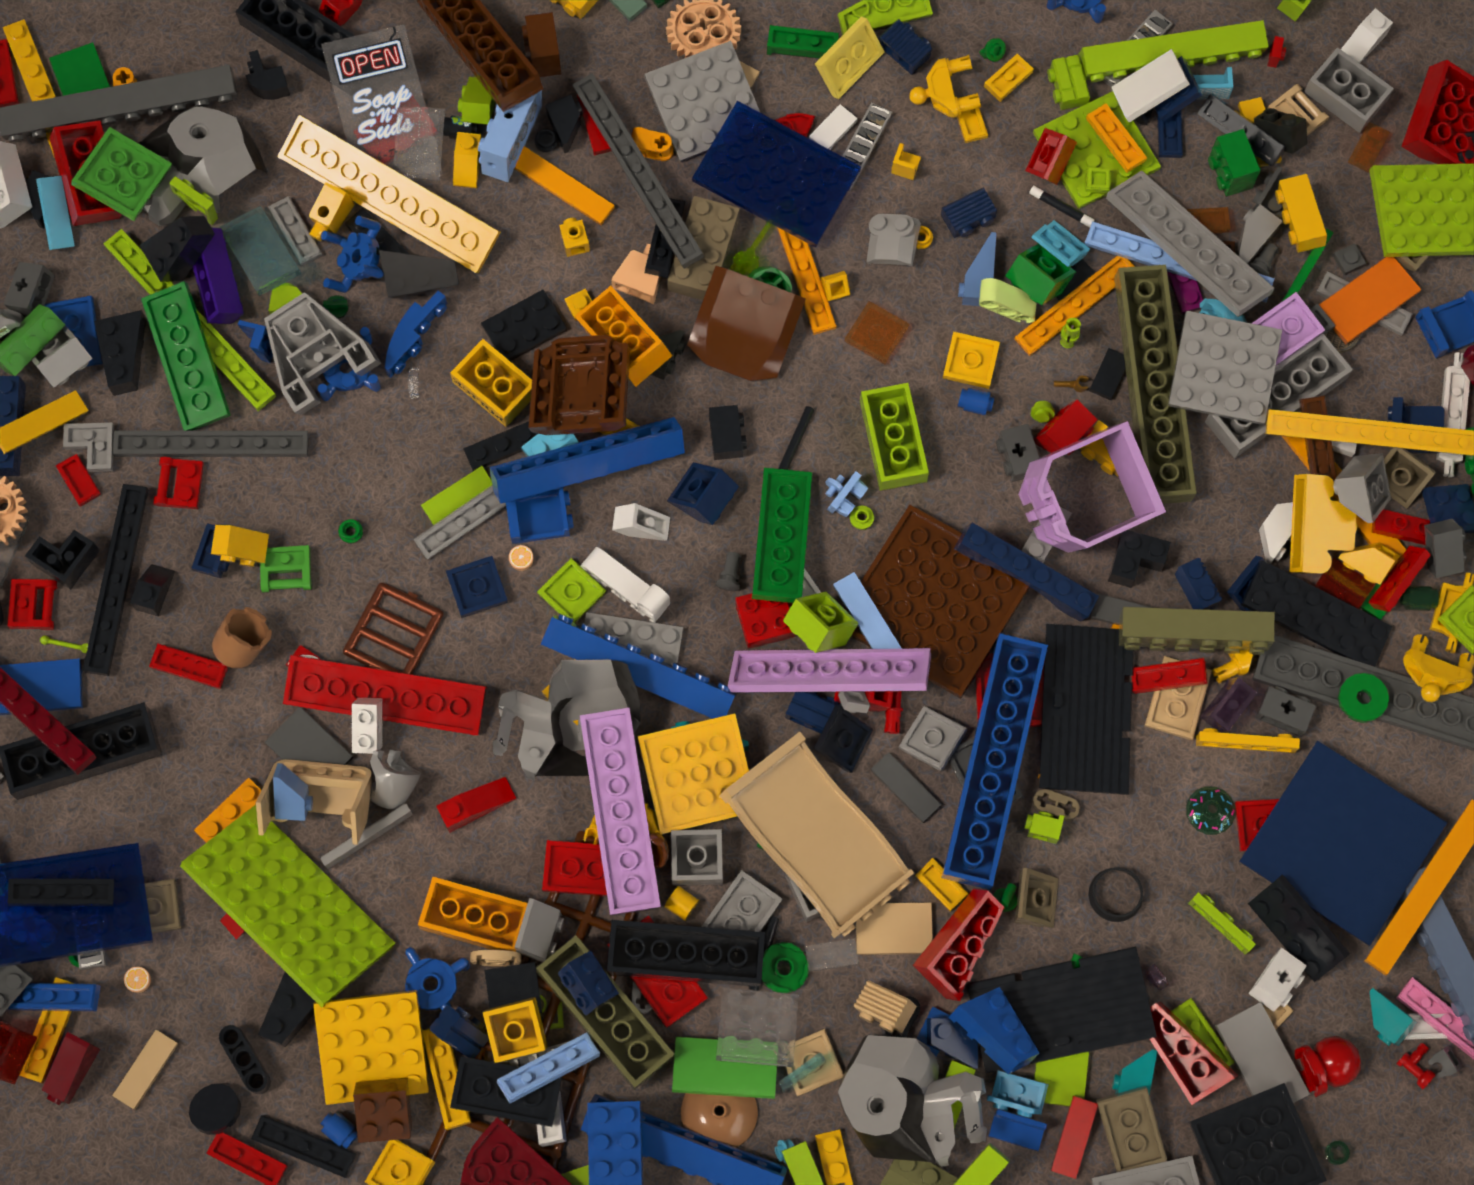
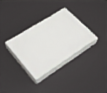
(1150, 85)

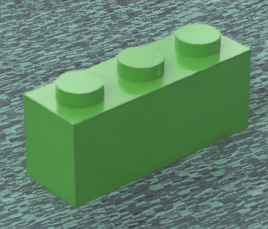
(28, 339)

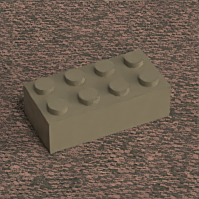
(713, 230)

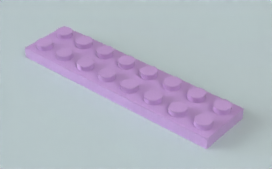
(830, 670)
(620, 811)

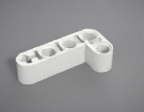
(627, 586)

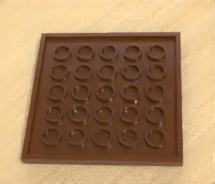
(940, 598)

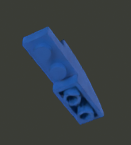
(406, 337)

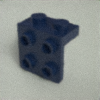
(1416, 415)

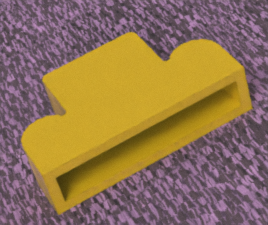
(1318, 525)

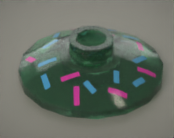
(1209, 822)

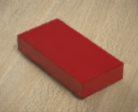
(78, 480)

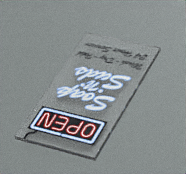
(371, 80)

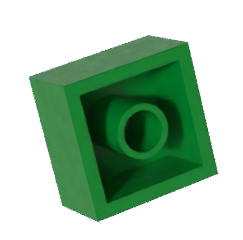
(1234, 163)
(1040, 274)

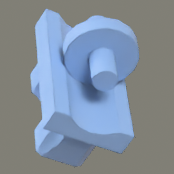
(840, 503)

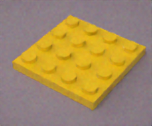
(690, 770)
(370, 1042)

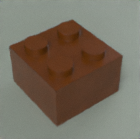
(542, 44)
(382, 1110)

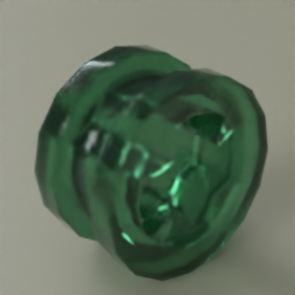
(1344, 1150)

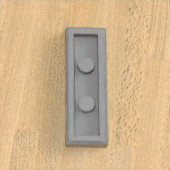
(295, 231)

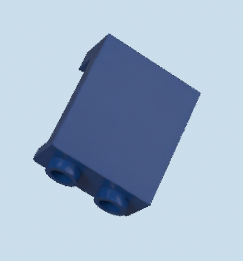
(1448, 325)
(539, 517)

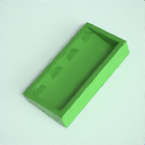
(700, 1073)

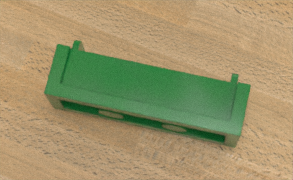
(799, 41)

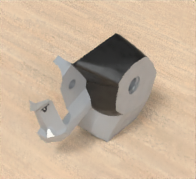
(207, 151)
(549, 728)
(902, 1106)

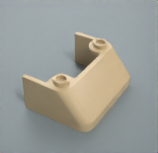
(334, 789)

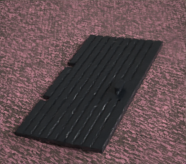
(1085, 711)
(1079, 1007)

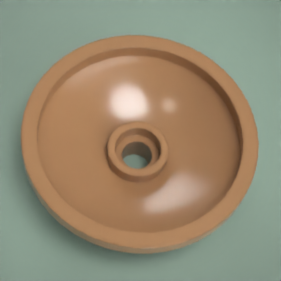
(730, 1128)

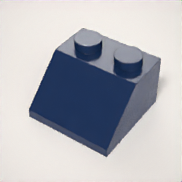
(703, 493)

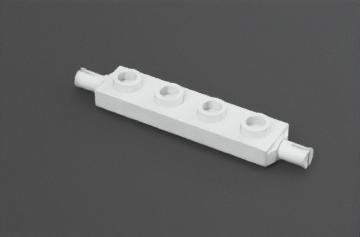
(1455, 404)

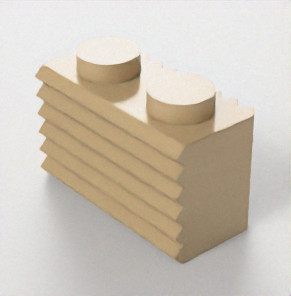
(885, 1007)

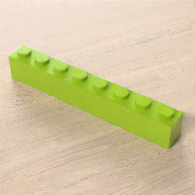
(1195, 46)

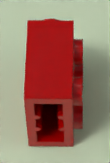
(762, 620)

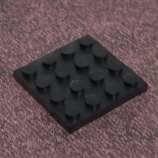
(1258, 1142)

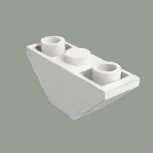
(1276, 531)

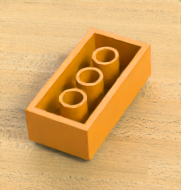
(615, 318)
(472, 915)

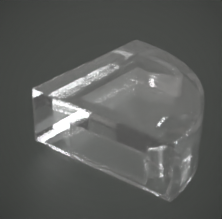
(414, 382)

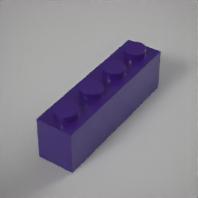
(217, 282)

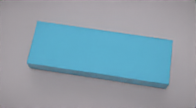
(55, 212)

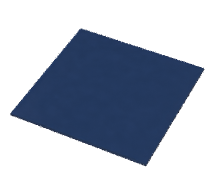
(1344, 842)

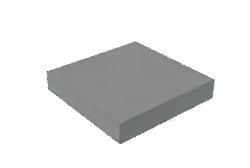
(933, 738)

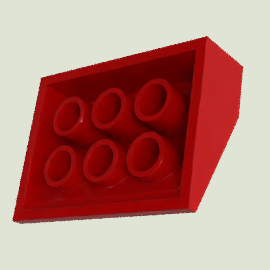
(1442, 116)

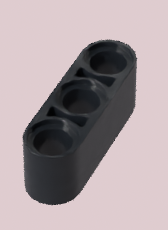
(234, 1053)

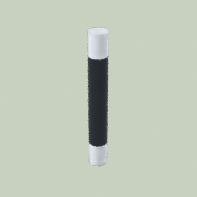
(1061, 206)

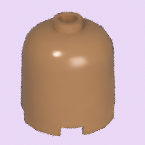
(241, 637)

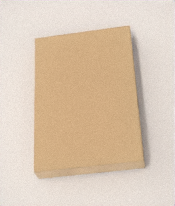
(1177, 709)
(895, 929)

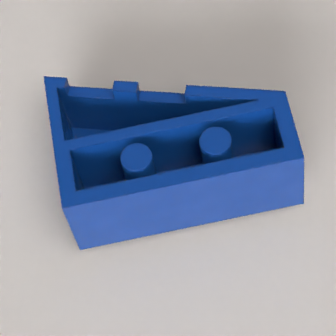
(998, 1029)

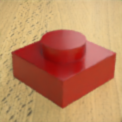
(1277, 52)

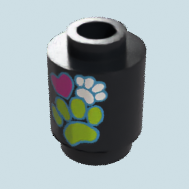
(454, 124)

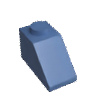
(290, 795)

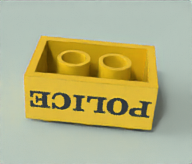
(493, 382)

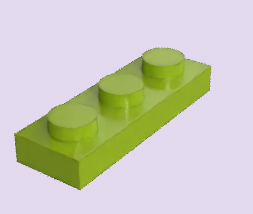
(1222, 922)

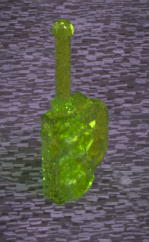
(747, 260)

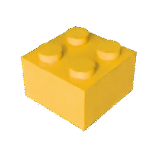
(515, 1030)

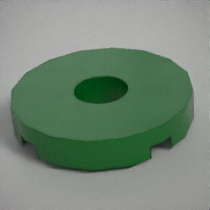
(1373, 688)
(798, 967)

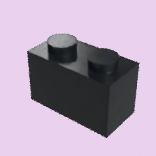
(726, 432)

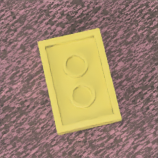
(849, 57)

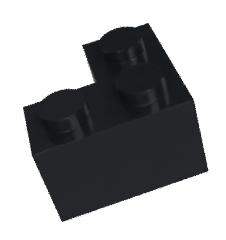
(1135, 551)
(66, 563)

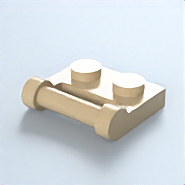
(1287, 105)

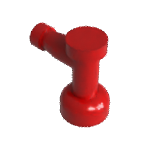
(1410, 1063)

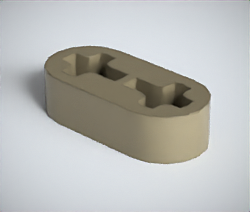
(1058, 799)

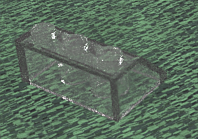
(419, 143)

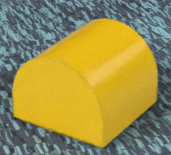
(835, 285)
(681, 903)

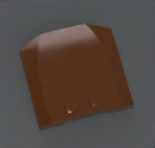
(744, 325)
(580, 386)

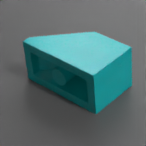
(1389, 1019)
(1136, 1074)

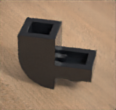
(267, 83)

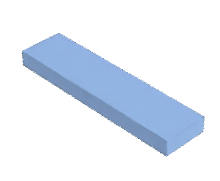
(865, 613)
(548, 1067)

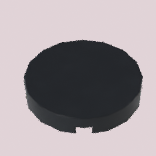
(214, 1109)

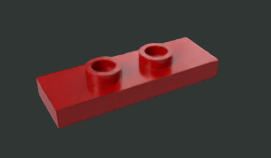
(1400, 526)
(188, 666)

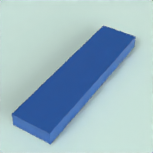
(57, 997)

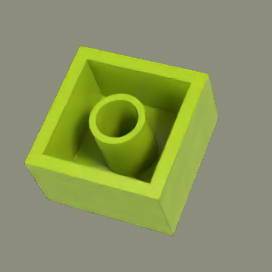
(820, 622)

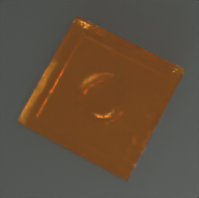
(876, 332)

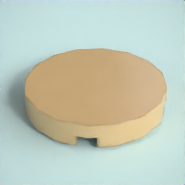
(495, 958)

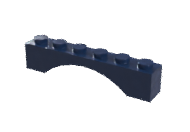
(1055, 587)

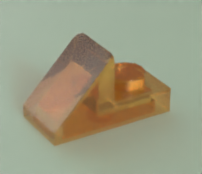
(1368, 147)

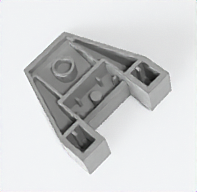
(308, 343)

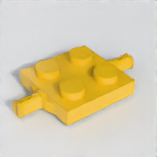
(1447, 596)

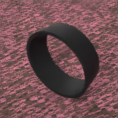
(1100, 911)

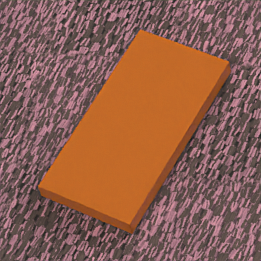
(1369, 298)

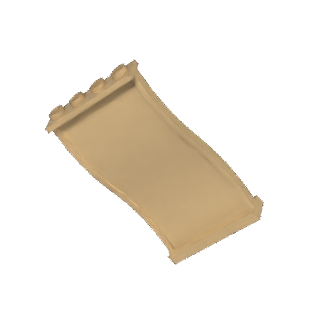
(817, 835)

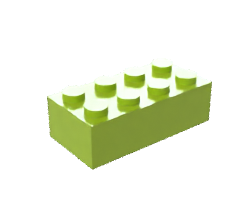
(894, 436)

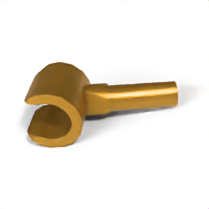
(1073, 384)

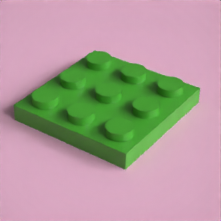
(121, 174)

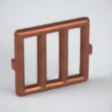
(372, 609)

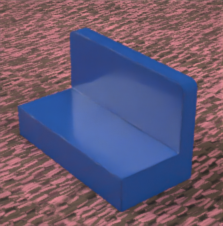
(260, 341)
(1017, 1130)

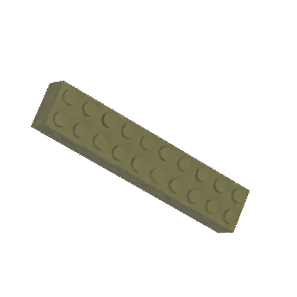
(1150, 367)

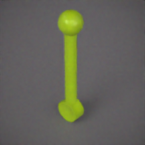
(45, 640)

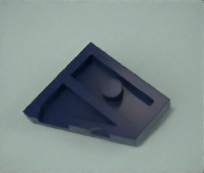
(952, 1040)

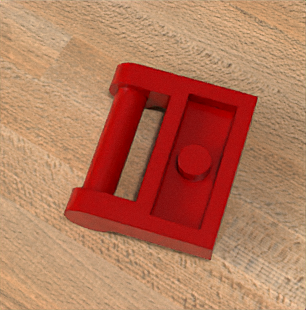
(186, 485)
(23, 604)

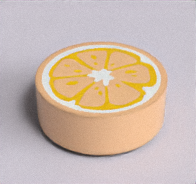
(521, 558)
(137, 979)

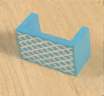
(1218, 85)

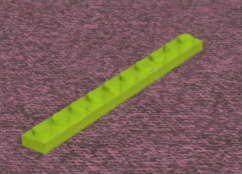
(222, 353)

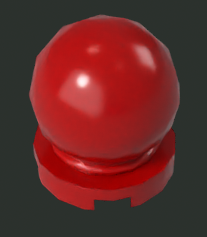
(1330, 1063)

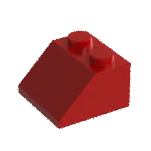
(1066, 427)

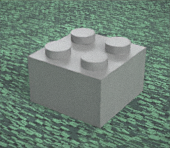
(696, 857)

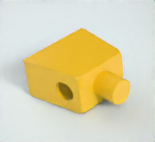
(330, 210)

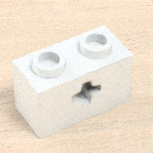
(366, 725)
(1283, 968)

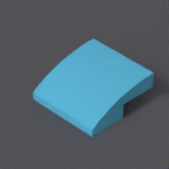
(1061, 243)

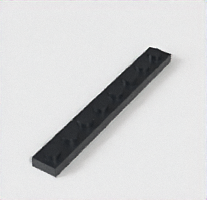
(115, 580)

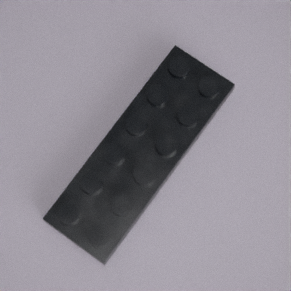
(1316, 614)

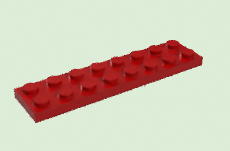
(404, 696)

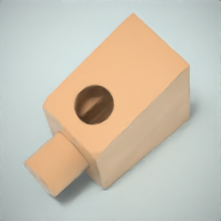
(632, 279)

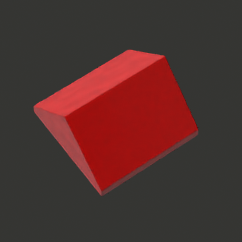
(1051, 156)

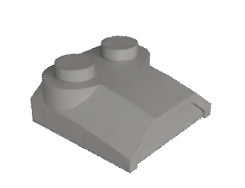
(893, 239)

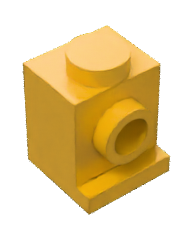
(576, 243)

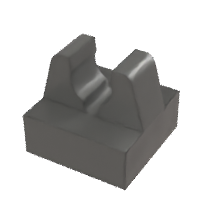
(1448, 1061)

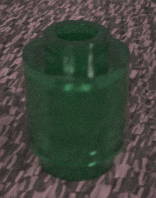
(1420, 598)

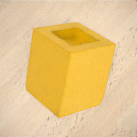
(905, 163)

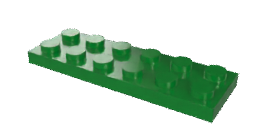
(185, 357)
(782, 535)

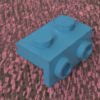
(1018, 1093)

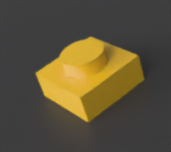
(577, 302)

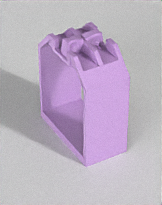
(1132, 474)

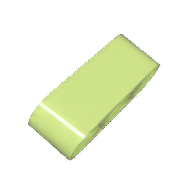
(1006, 300)

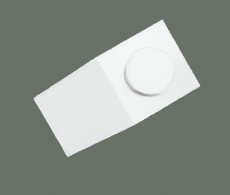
(1367, 35)
(640, 522)

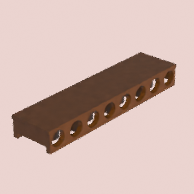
(485, 49)

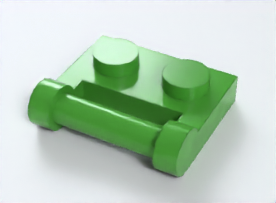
(286, 560)

